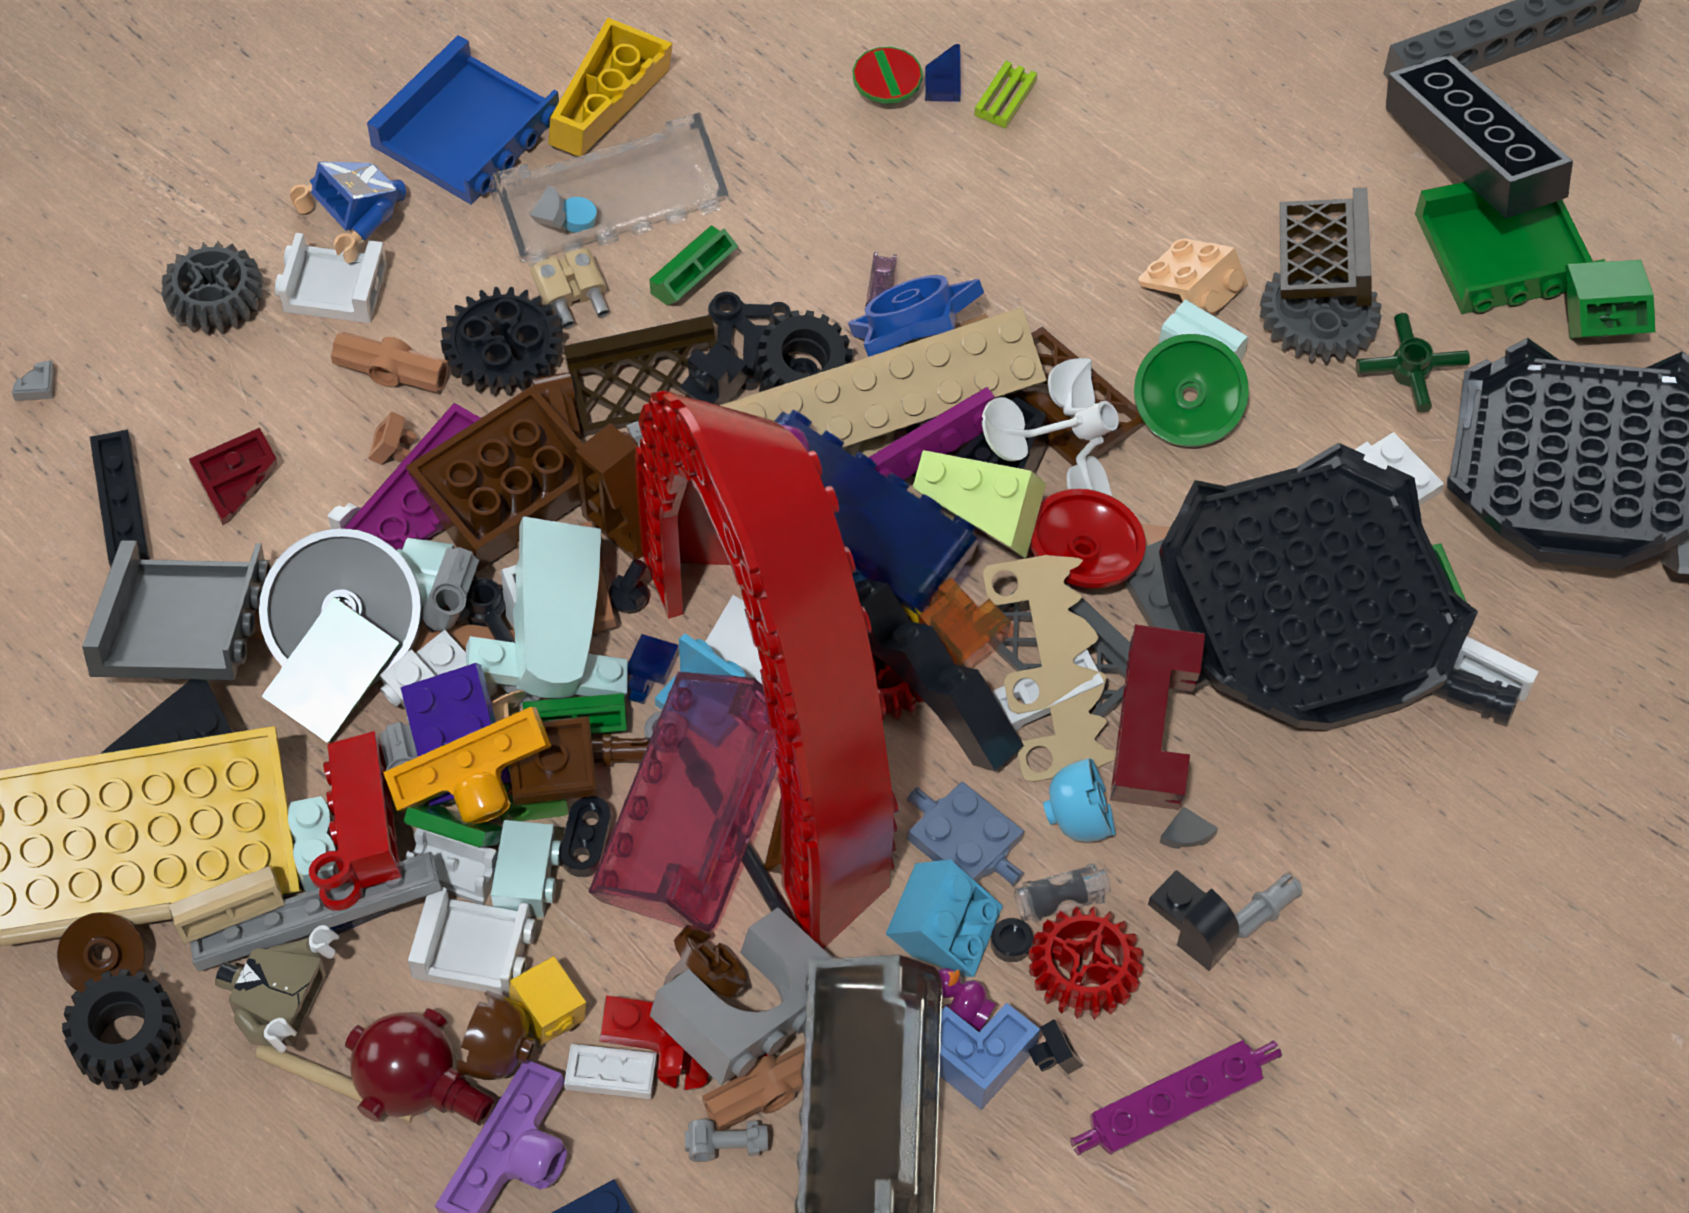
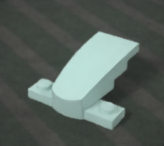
(553, 618)

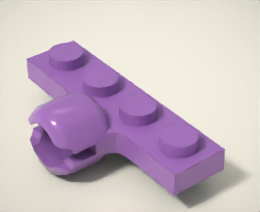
(510, 1145)

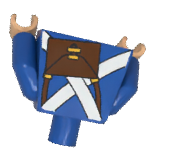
(354, 196)

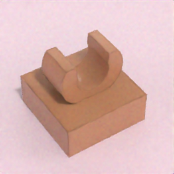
(388, 438)

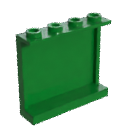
(1496, 258)

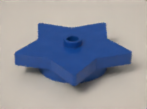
(913, 311)

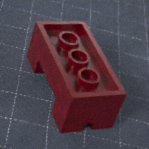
(1154, 664)

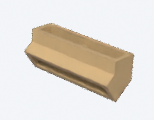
(227, 904)

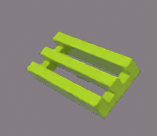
(1015, 75)

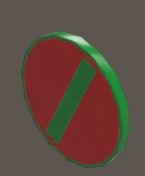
(887, 75)

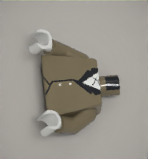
(277, 988)

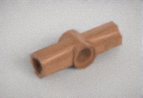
(390, 361)
(764, 1088)

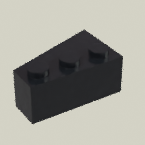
(183, 716)

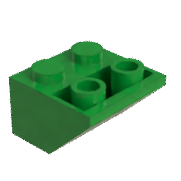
(1609, 299)

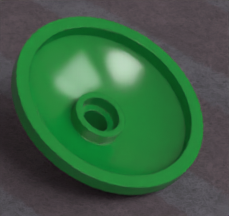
(1196, 365)

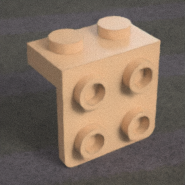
(1198, 272)

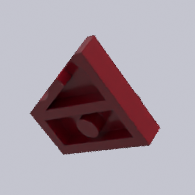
(234, 471)

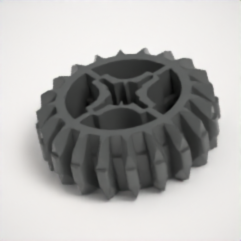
(212, 277)

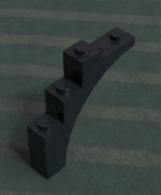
(951, 690)

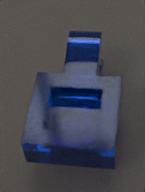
(650, 663)

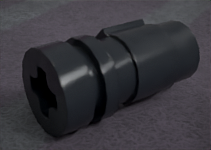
(1480, 695)

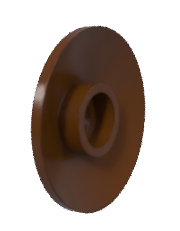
(78, 943)

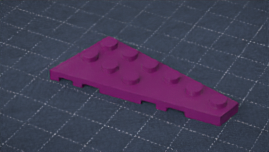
(398, 506)

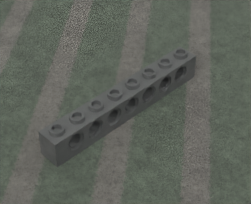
(1506, 31)

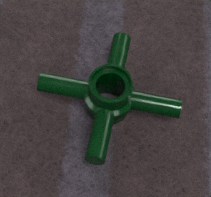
(1412, 362)

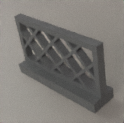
(1110, 646)

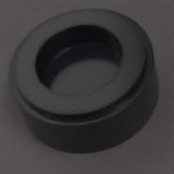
(1011, 940)

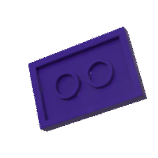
(448, 709)

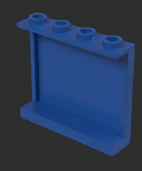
(460, 122)

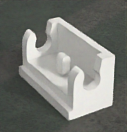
(461, 867)

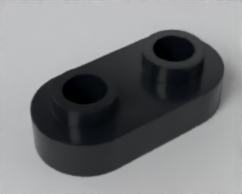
(583, 838)

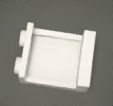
(326, 286)
(470, 944)

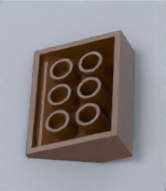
(497, 472)

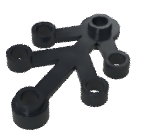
(739, 319)

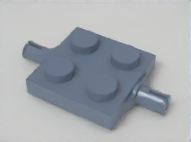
(966, 832)

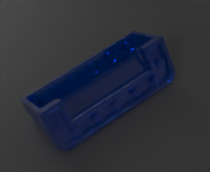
(887, 527)

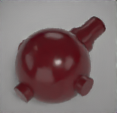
(408, 1066)

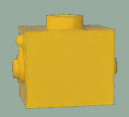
(548, 999)

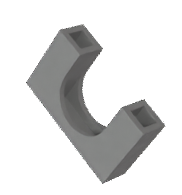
(732, 1039)

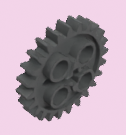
(1319, 323)

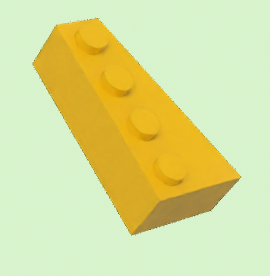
(607, 84)

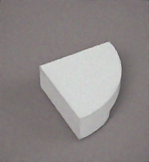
(341, 516)

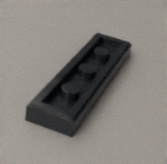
(118, 492)

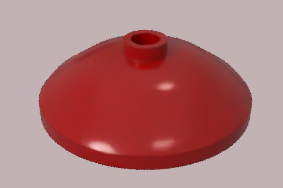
(1091, 525)

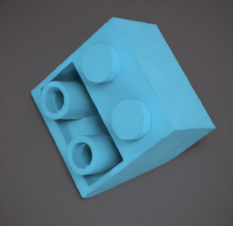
(944, 917)

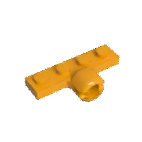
(470, 767)

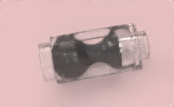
(1044, 897)

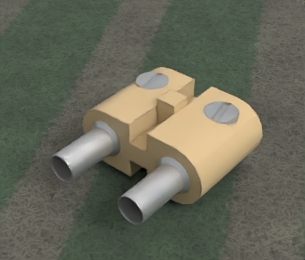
(570, 280)

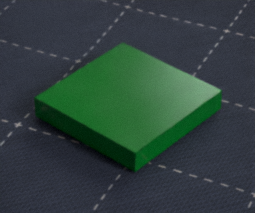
(450, 825)

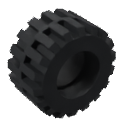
(798, 334)
(103, 1004)

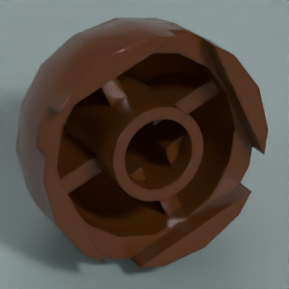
(496, 1039)

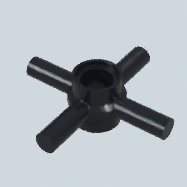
(485, 608)

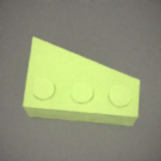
(987, 495)

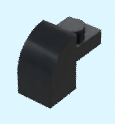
(714, 375)
(1203, 918)

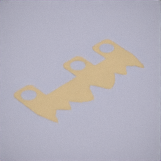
(1059, 640)

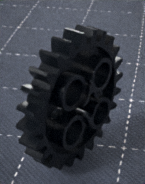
(515, 320)

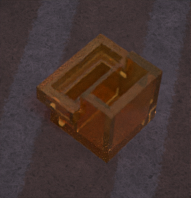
(963, 628)

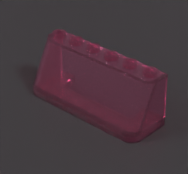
(691, 803)

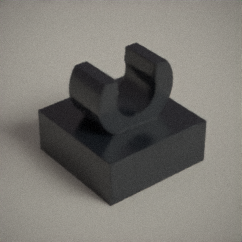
(1055, 1049)

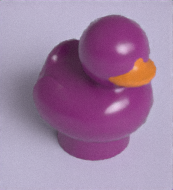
(969, 998)

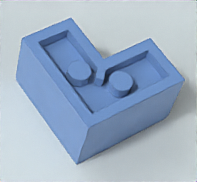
(984, 1060)

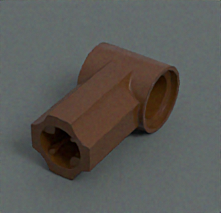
(560, 395)

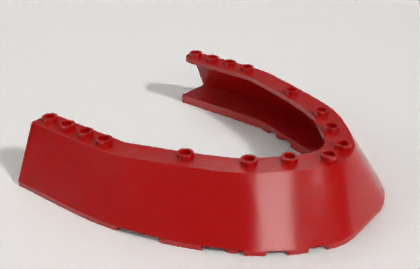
(753, 498)

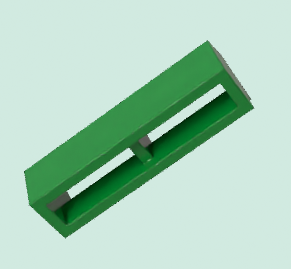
(691, 265)
(604, 711)

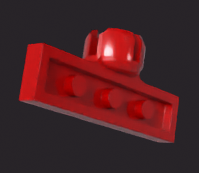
(630, 1024)

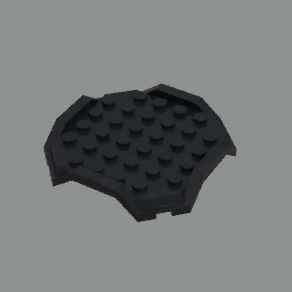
(1576, 455)
(1315, 591)

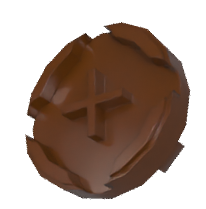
(711, 964)

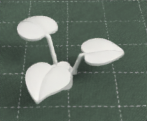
(1073, 390)

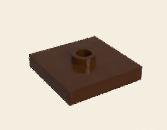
(560, 770)

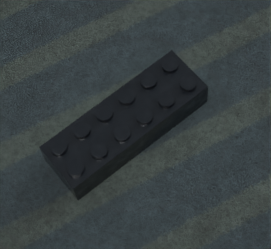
(1479, 135)

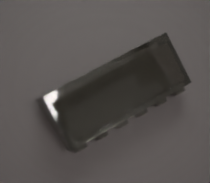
(870, 1086)

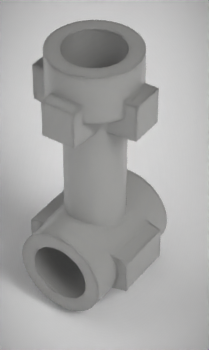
(703, 1139)

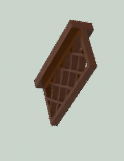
(1064, 440)

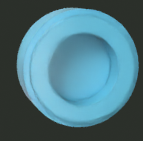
(579, 214)

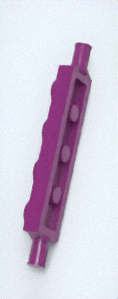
(1175, 1097)

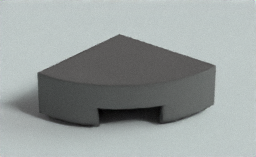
(1188, 830)

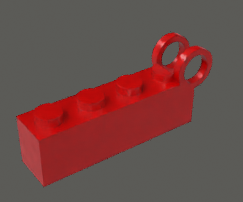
(362, 822)

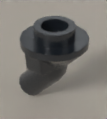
(627, 591)

